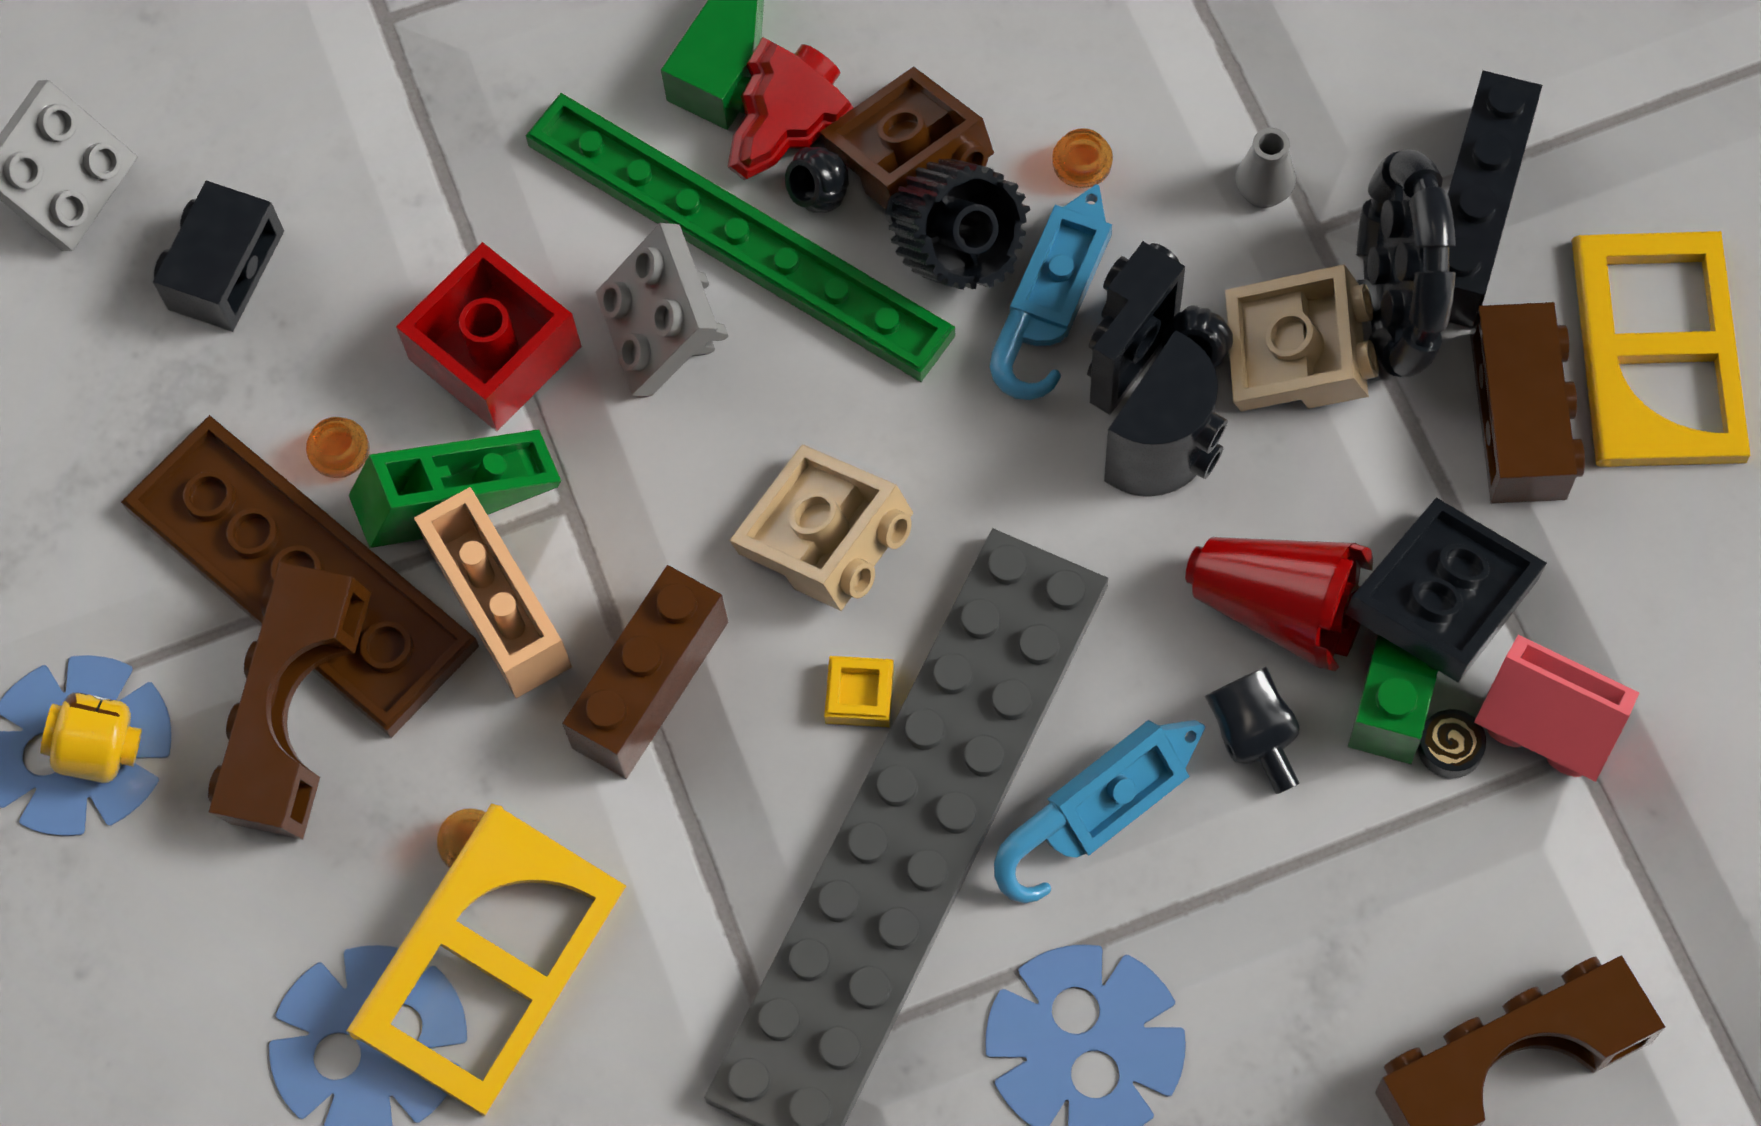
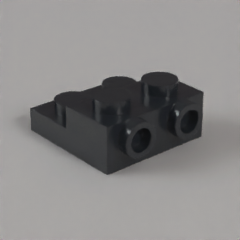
(1139, 306)

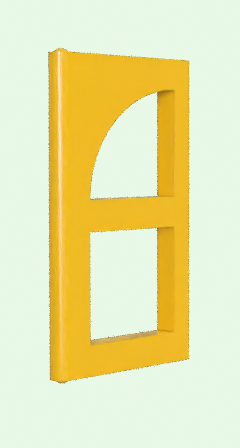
(1622, 425)
(495, 856)

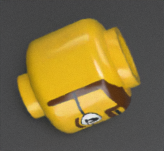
(90, 737)

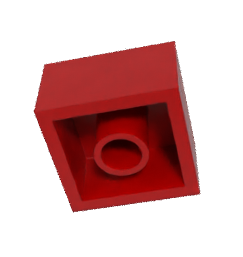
(489, 336)

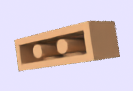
(493, 592)

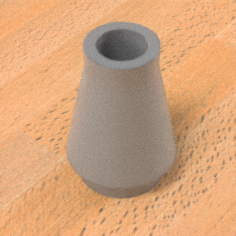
(1267, 169)

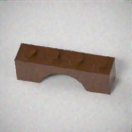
(305, 623)
(1591, 1017)

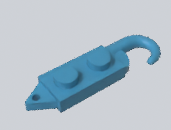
(1052, 290)
(1101, 800)

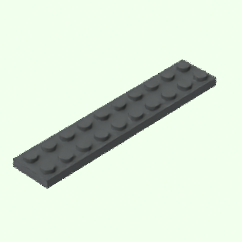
(908, 840)

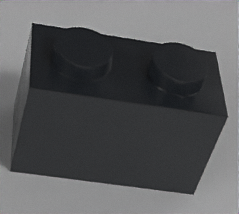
(218, 255)

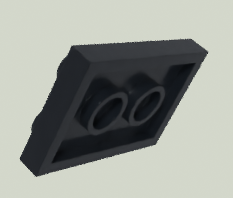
(1445, 589)

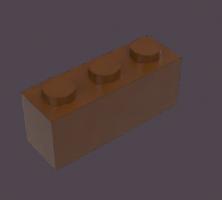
(1525, 403)
(646, 671)

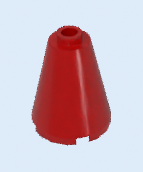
(1284, 590)

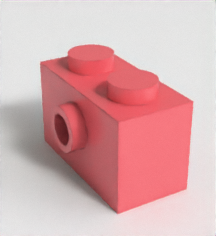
(1556, 709)

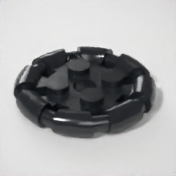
(1406, 261)

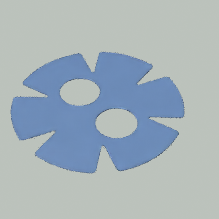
(61, 800)
(1125, 1004)
(325, 1008)

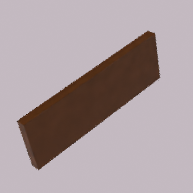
(242, 518)

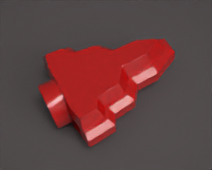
(784, 105)

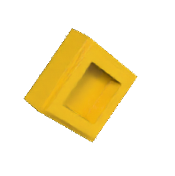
(859, 691)

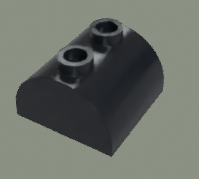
(1167, 424)

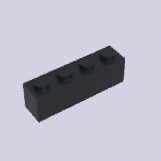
(1485, 184)

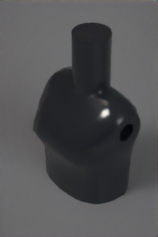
(1257, 725)

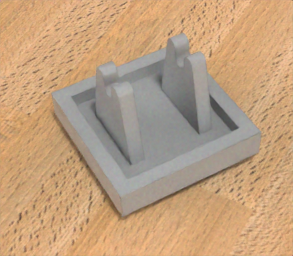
(59, 165)
(658, 310)

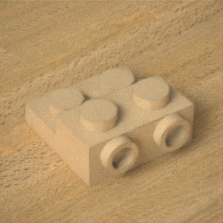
(1300, 340)
(825, 526)

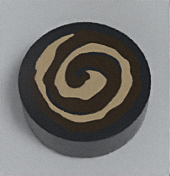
(1452, 743)

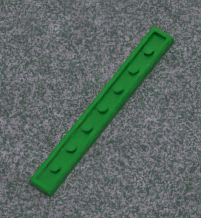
(742, 237)

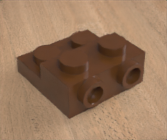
(905, 130)

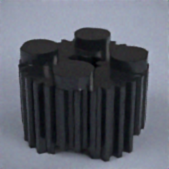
(958, 223)

